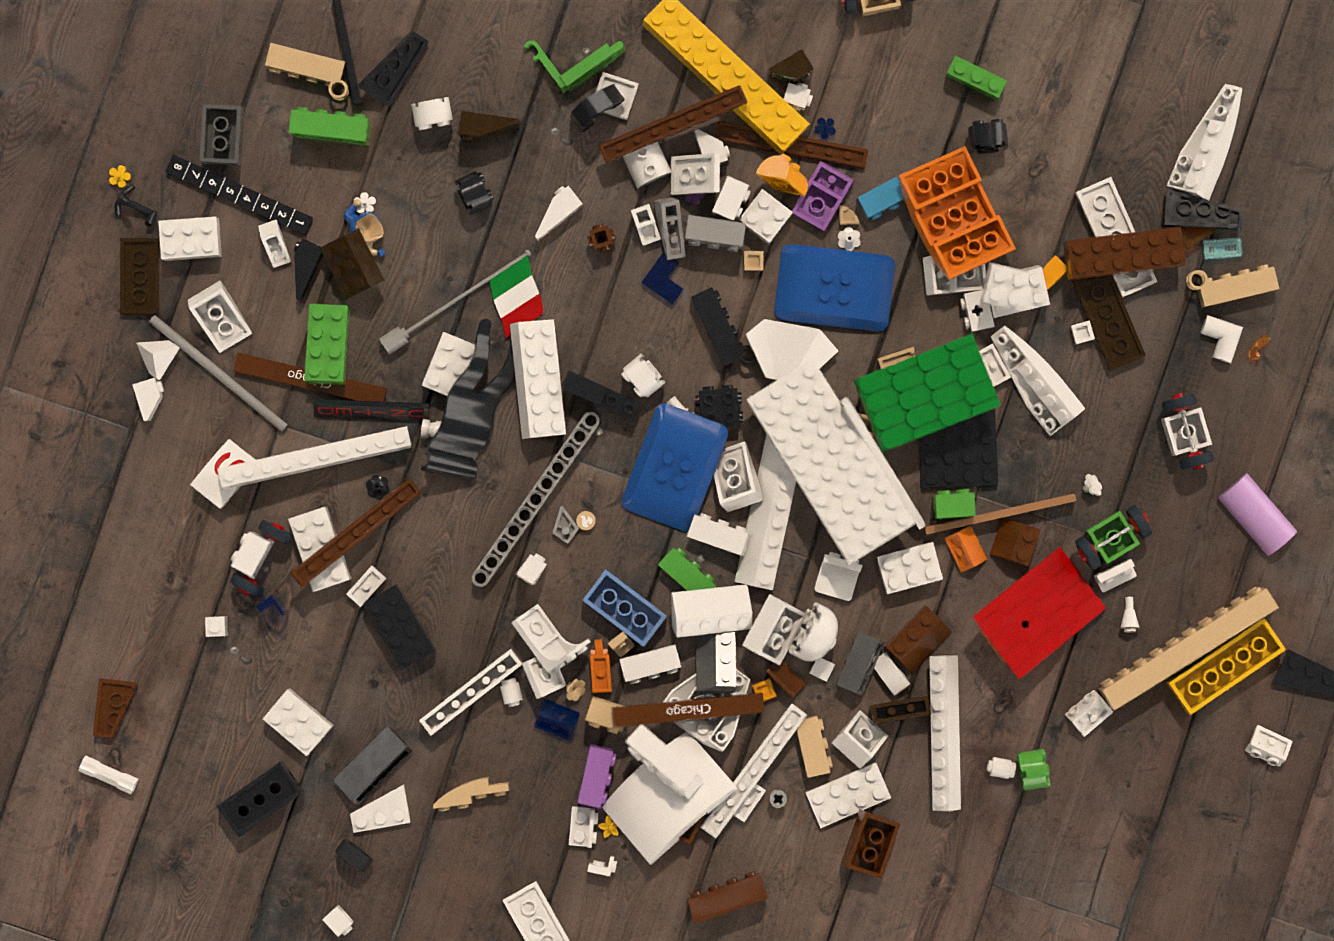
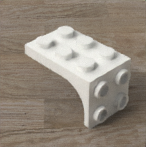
(545, 640)

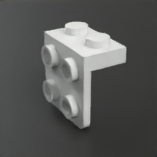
(837, 577)

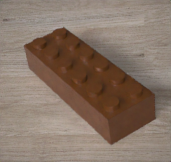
(1124, 253)

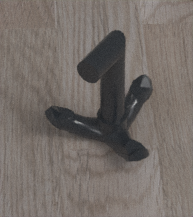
(124, 200)

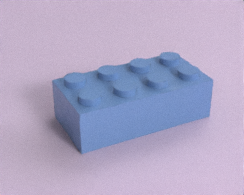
(624, 607)

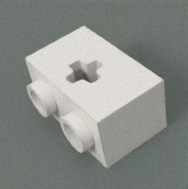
(972, 321)

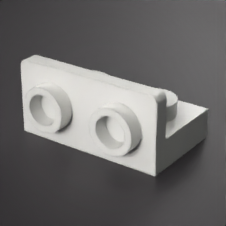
(1115, 575)
(1089, 712)
(1269, 746)
(582, 826)

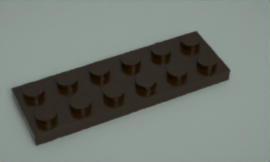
(1109, 320)

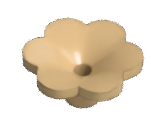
(575, 689)

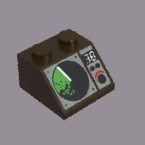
(793, 69)

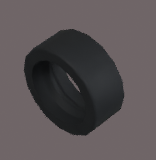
(353, 855)

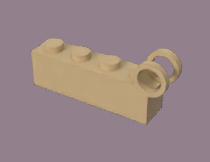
(307, 65)
(1234, 287)

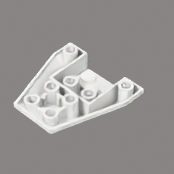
(714, 731)

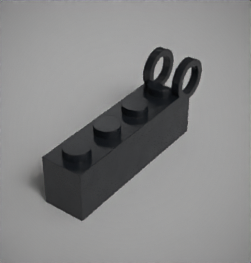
(718, 328)

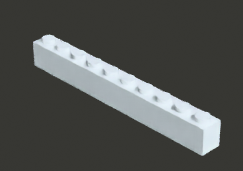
(314, 458)

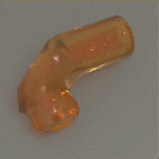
(1257, 345)

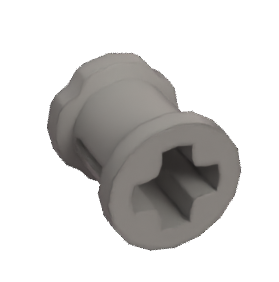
(777, 804)

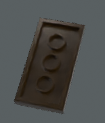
(139, 276)

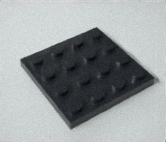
(961, 454)

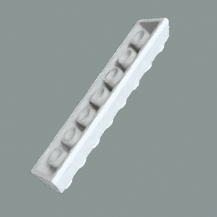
(767, 521)

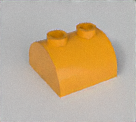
(783, 175)

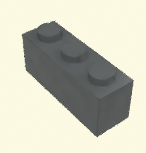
(860, 663)

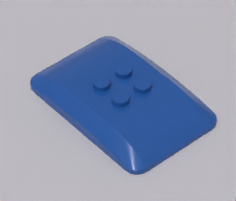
(834, 287)
(674, 466)

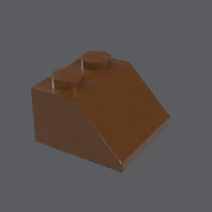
(1015, 541)

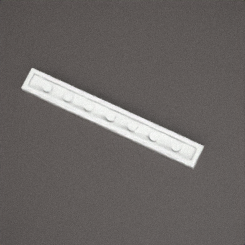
(883, 462)
(754, 770)

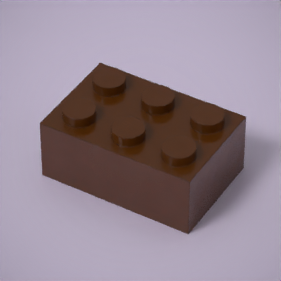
(870, 843)

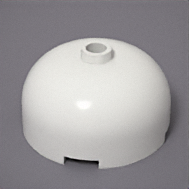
(815, 634)

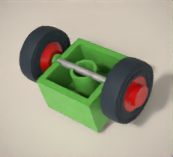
(1113, 537)

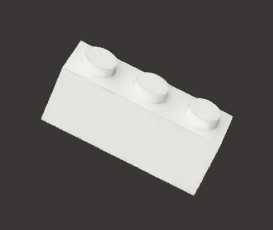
(719, 534)
(650, 664)

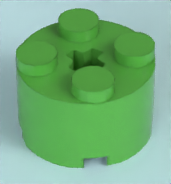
(1033, 769)

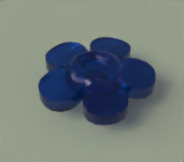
(825, 128)

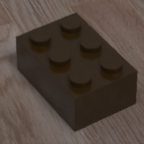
(352, 263)

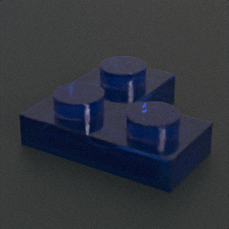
(659, 281)

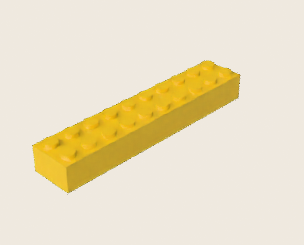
(722, 70)

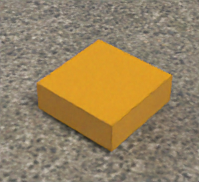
(766, 688)

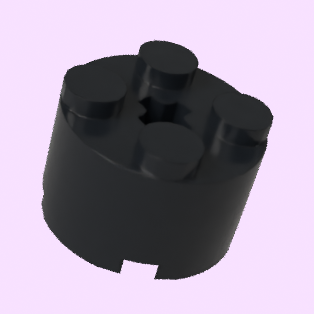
(988, 136)
(474, 192)

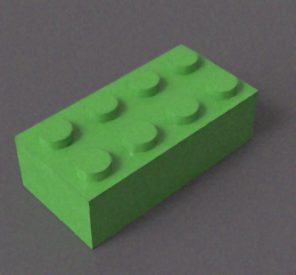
(330, 127)
(327, 344)

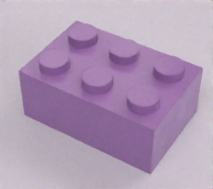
(596, 776)

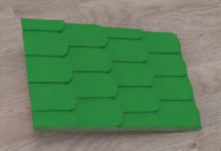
(927, 392)

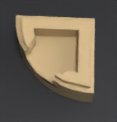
(847, 216)

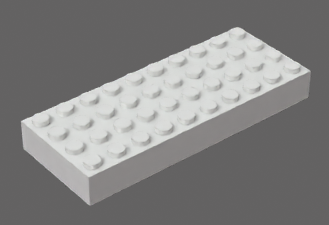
(830, 461)

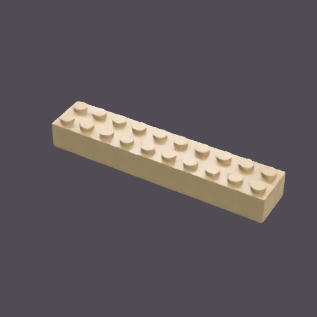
(1187, 648)

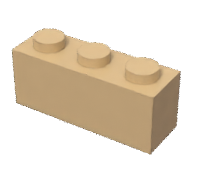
(813, 747)

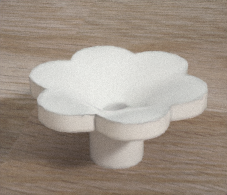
(848, 244)
(1092, 485)

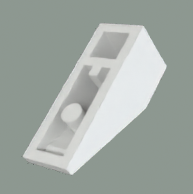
(560, 208)
(532, 568)

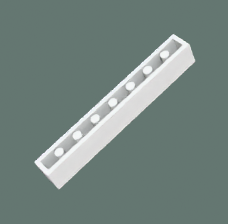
(945, 733)

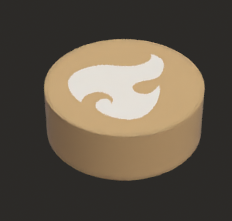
(585, 520)

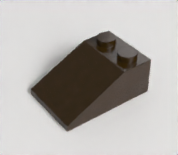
(481, 126)

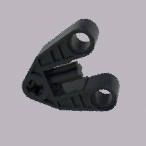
(594, 105)

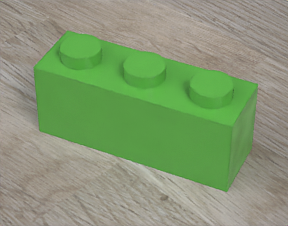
(976, 78)
(684, 572)

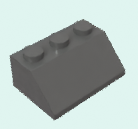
(716, 663)

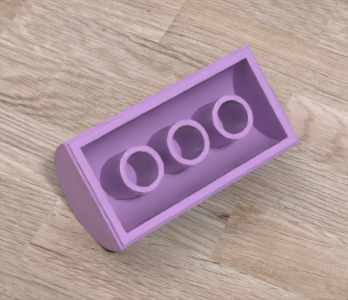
(1257, 514)

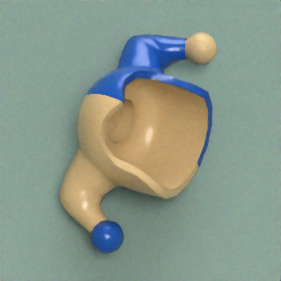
(367, 223)

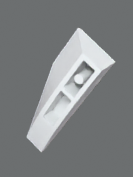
(1207, 147)
(1037, 382)

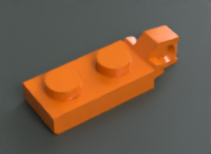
(600, 668)

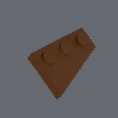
(111, 705)

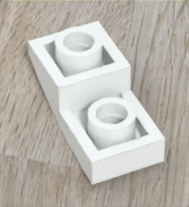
(891, 674)

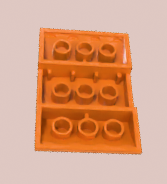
(954, 213)

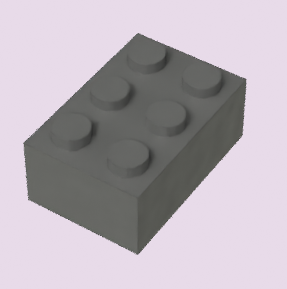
(221, 134)

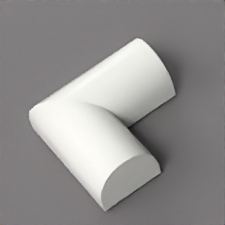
(1227, 335)

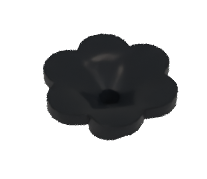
(381, 482)

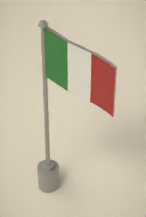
(512, 293)

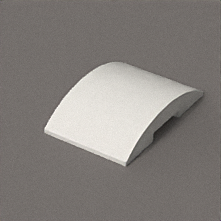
(654, 814)

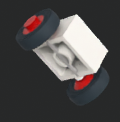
(1187, 431)
(253, 554)

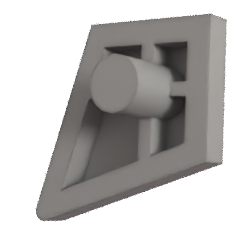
(565, 527)

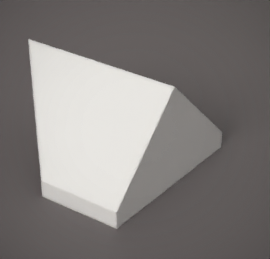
(157, 356)

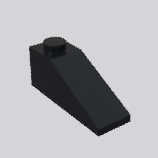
(306, 262)

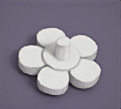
(366, 203)

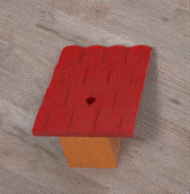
(1053, 603)

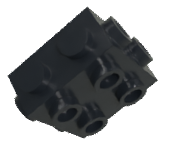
(720, 405)

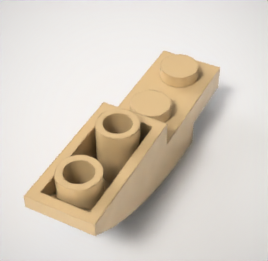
(462, 794)

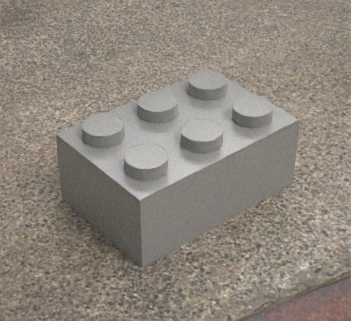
(715, 233)

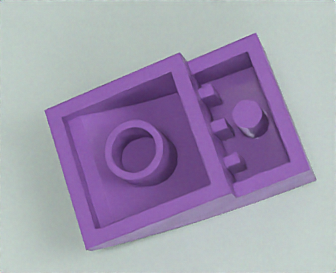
(823, 195)

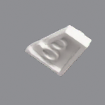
(383, 812)

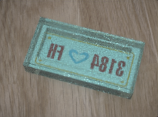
(1222, 248)

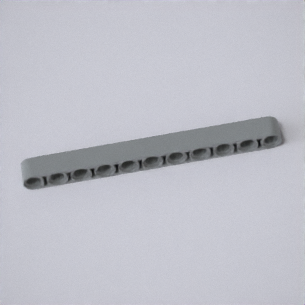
(533, 509)

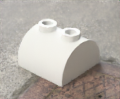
(647, 165)

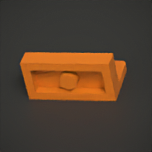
(965, 549)

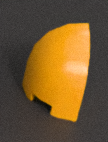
(1054, 271)

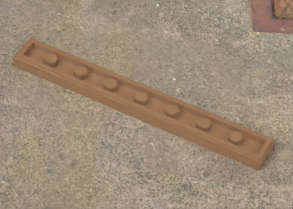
(999, 514)

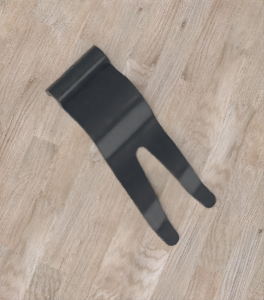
(468, 415)

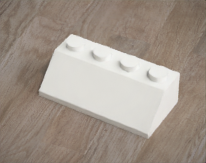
(711, 611)

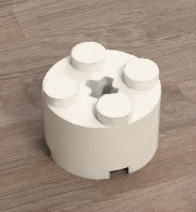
(432, 112)
(643, 376)

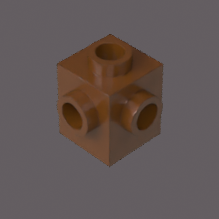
(601, 230)

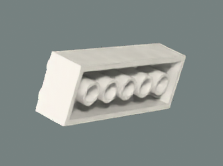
(537, 379)

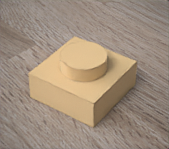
(753, 260)

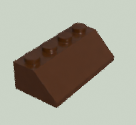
(727, 897)

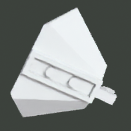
(787, 346)

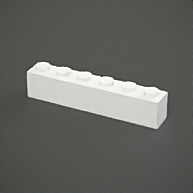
(471, 691)

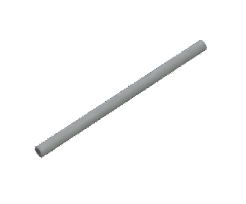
(218, 373)

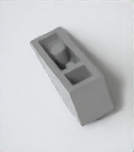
(670, 227)

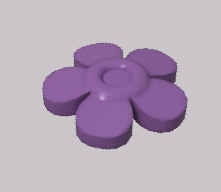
(694, 198)

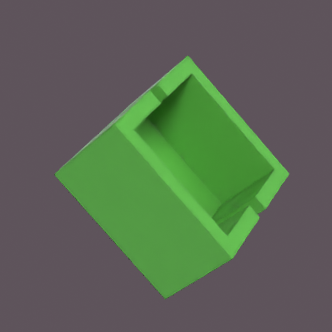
(953, 505)

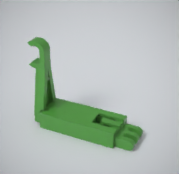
(581, 71)

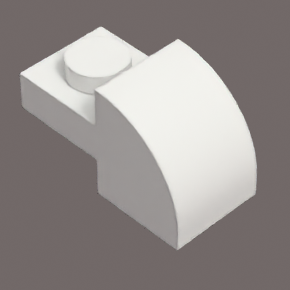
(645, 224)

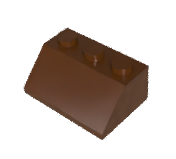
(918, 638)

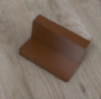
(786, 678)

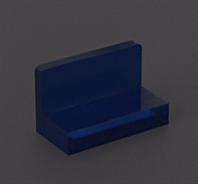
(269, 602)
(556, 719)

